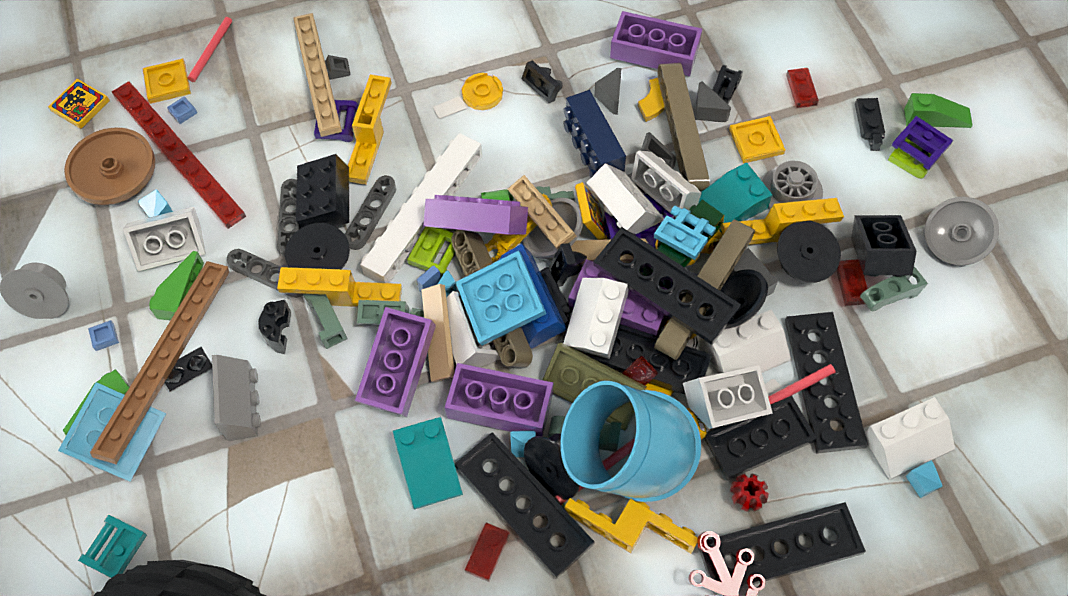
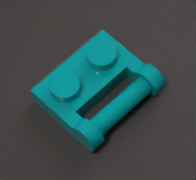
(119, 549)

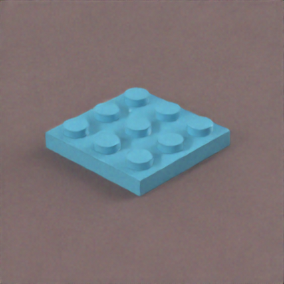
(500, 298)
(90, 424)

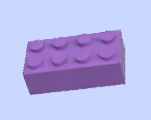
(655, 42)
(476, 214)
(636, 312)
(395, 362)
(499, 399)

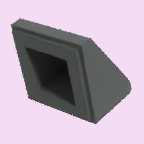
(337, 67)

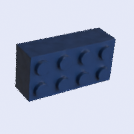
(592, 133)

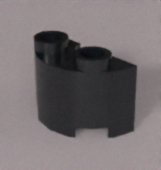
(271, 323)

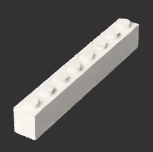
(403, 232)

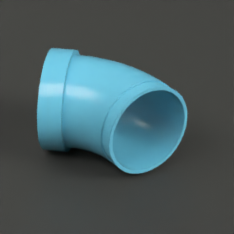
(663, 450)

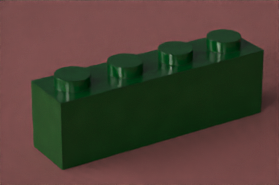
(702, 210)

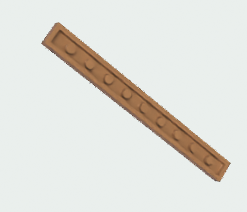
(159, 364)

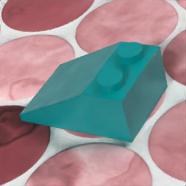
(738, 194)
(427, 463)

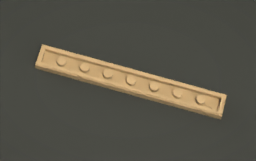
(317, 75)

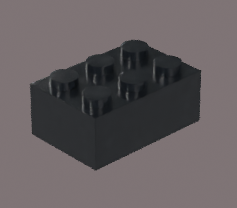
(323, 192)
(883, 245)

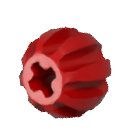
(755, 487)

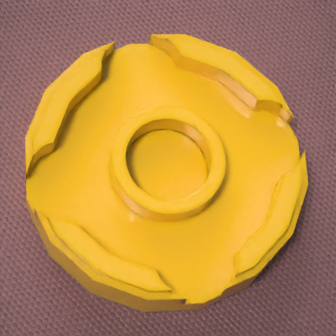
(482, 91)

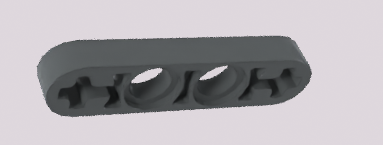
(374, 213)
(286, 217)
(251, 260)

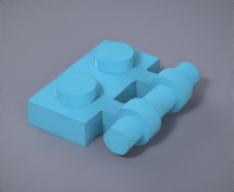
(681, 237)

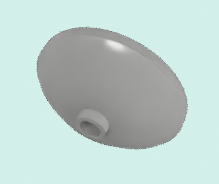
(958, 215)
(538, 242)

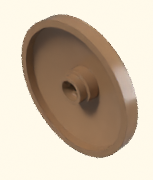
(109, 166)

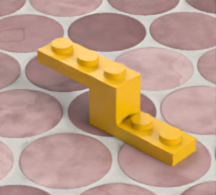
(368, 128)
(785, 214)
(337, 285)
(631, 525)

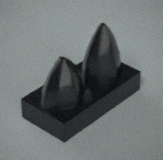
(541, 82)
(566, 263)
(188, 367)

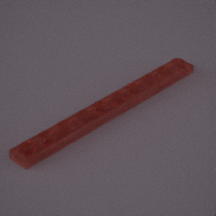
(179, 155)

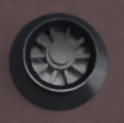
(317, 247)
(808, 251)
(546, 465)

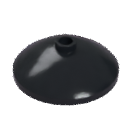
(749, 290)

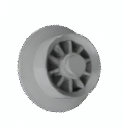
(793, 183)
(35, 291)

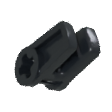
(727, 78)

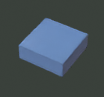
(182, 110)
(429, 278)
(103, 335)

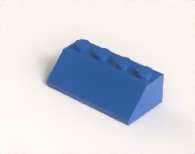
(549, 324)

